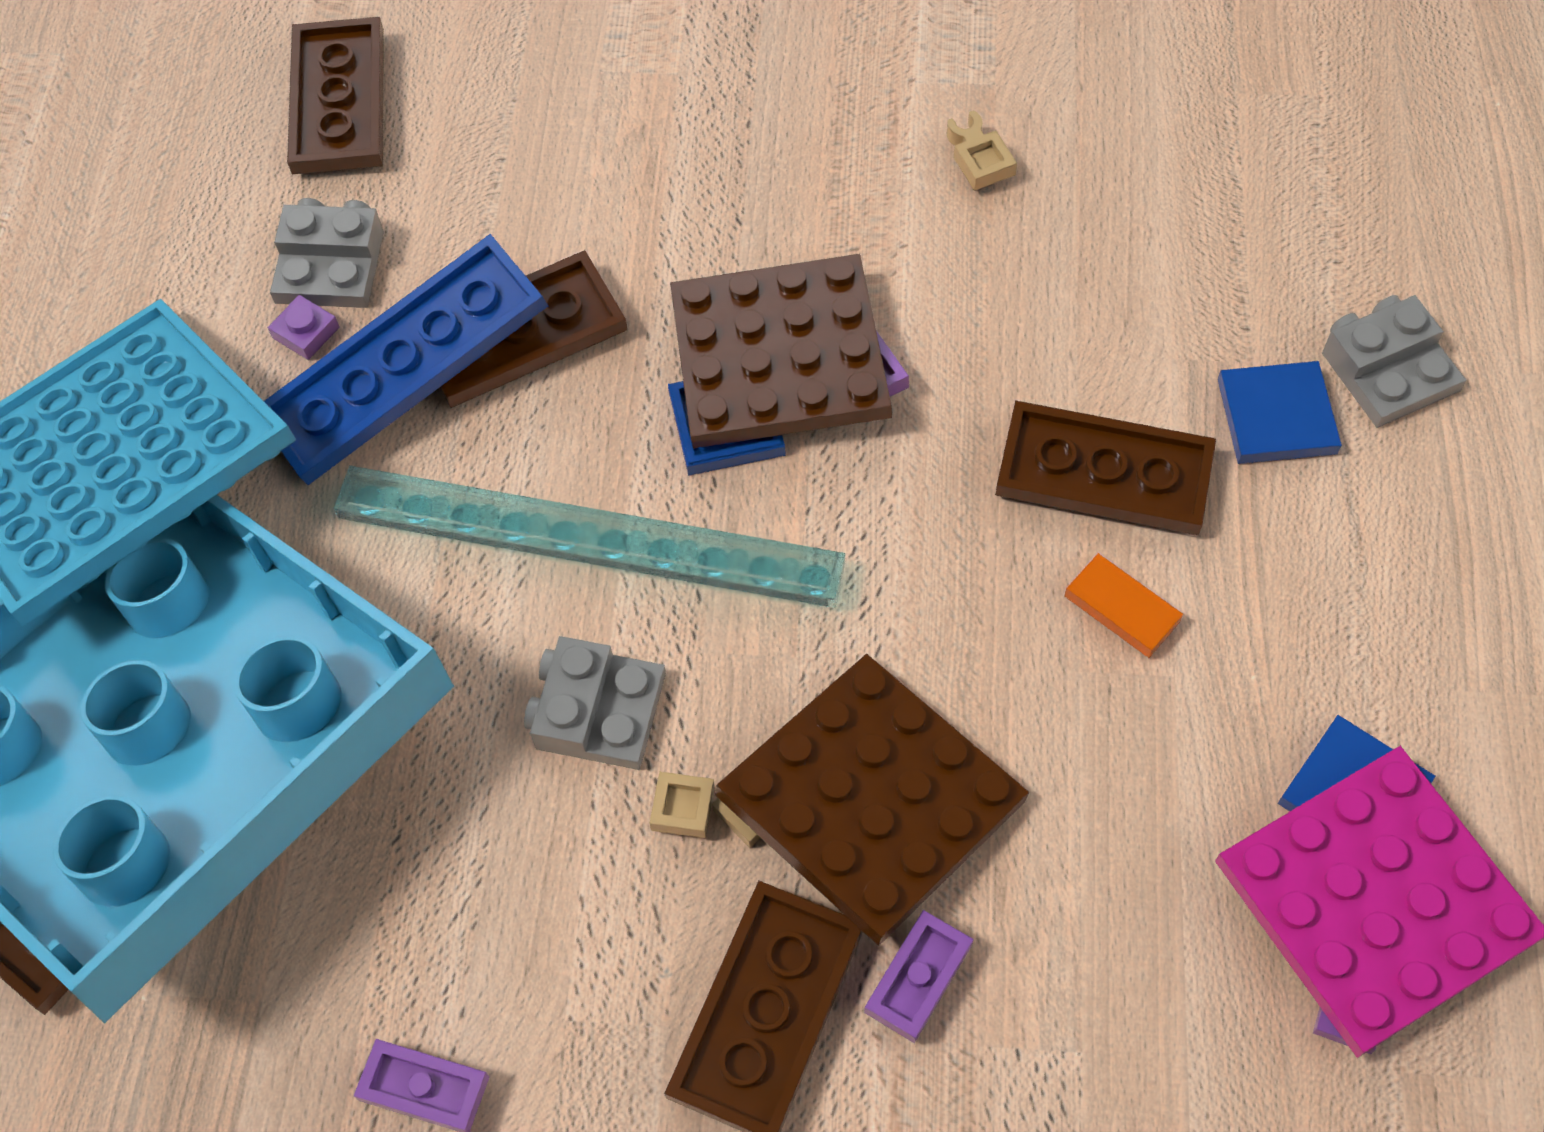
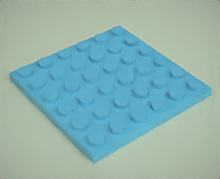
(119, 453)

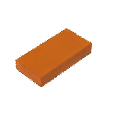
(1123, 605)

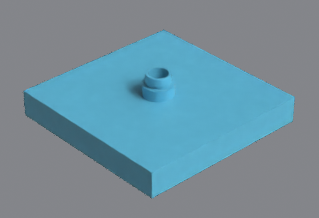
(182, 739)

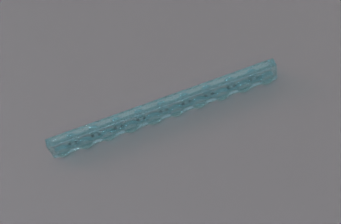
(592, 536)

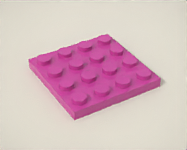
(1380, 900)

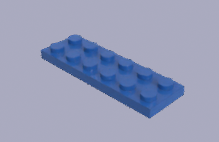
(403, 356)

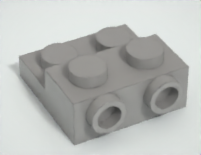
(327, 253)
(1392, 359)
(594, 703)

